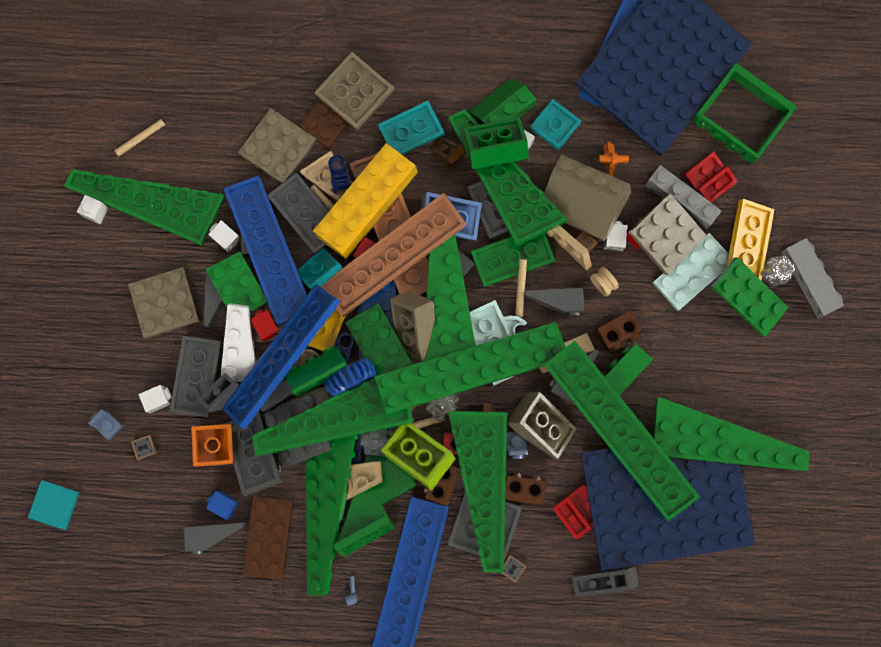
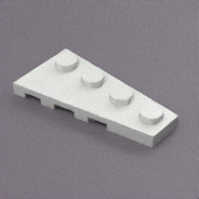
(238, 343)

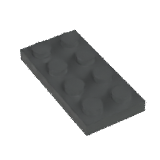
(300, 209)
(194, 375)
(252, 471)

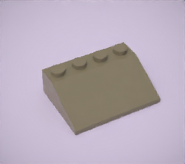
(587, 196)

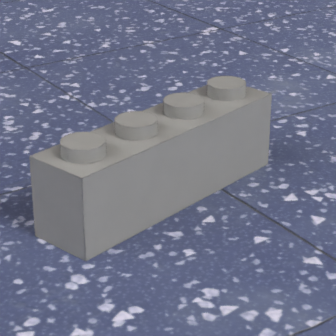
(698, 207)
(813, 279)

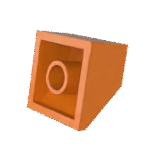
(212, 445)

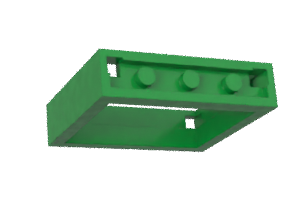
(763, 92)

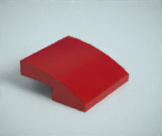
(710, 177)
(575, 512)

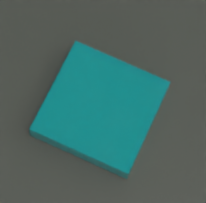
(555, 124)
(318, 269)
(53, 504)

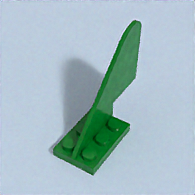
(366, 515)

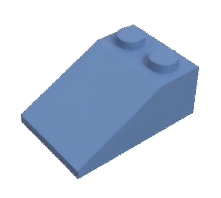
(468, 210)

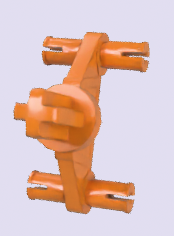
(611, 159)

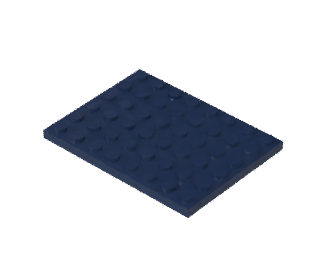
(663, 68)
(635, 532)

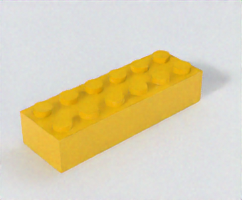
(365, 201)

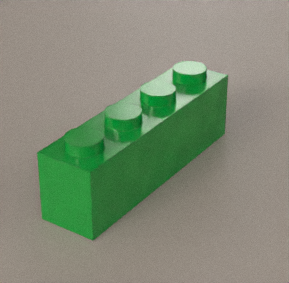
(627, 368)

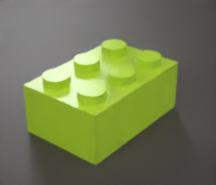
(418, 455)

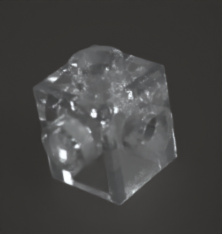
(778, 270)
(441, 407)
(374, 442)

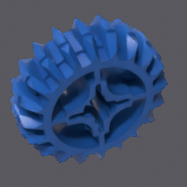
(350, 377)

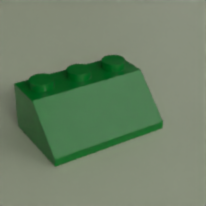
(505, 103)
(496, 143)
(315, 371)

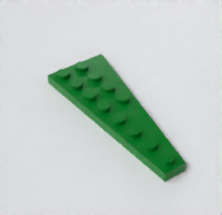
(515, 197)
(171, 208)
(446, 289)
(339, 417)
(702, 437)
(482, 459)
(325, 507)

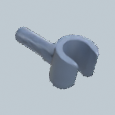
(351, 598)

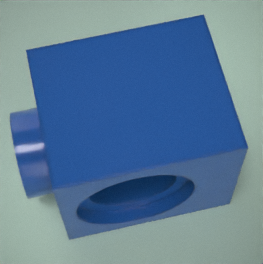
(221, 504)

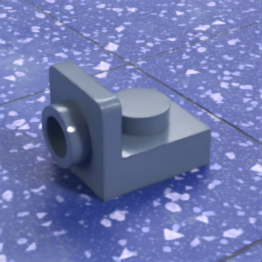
(105, 423)
(516, 446)

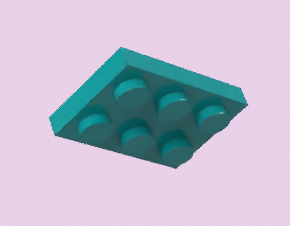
(411, 128)

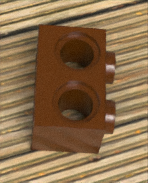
(616, 327)
(447, 485)
(523, 494)

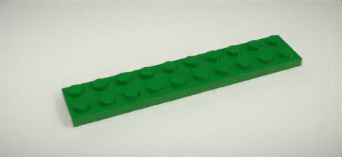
(468, 368)
(622, 431)

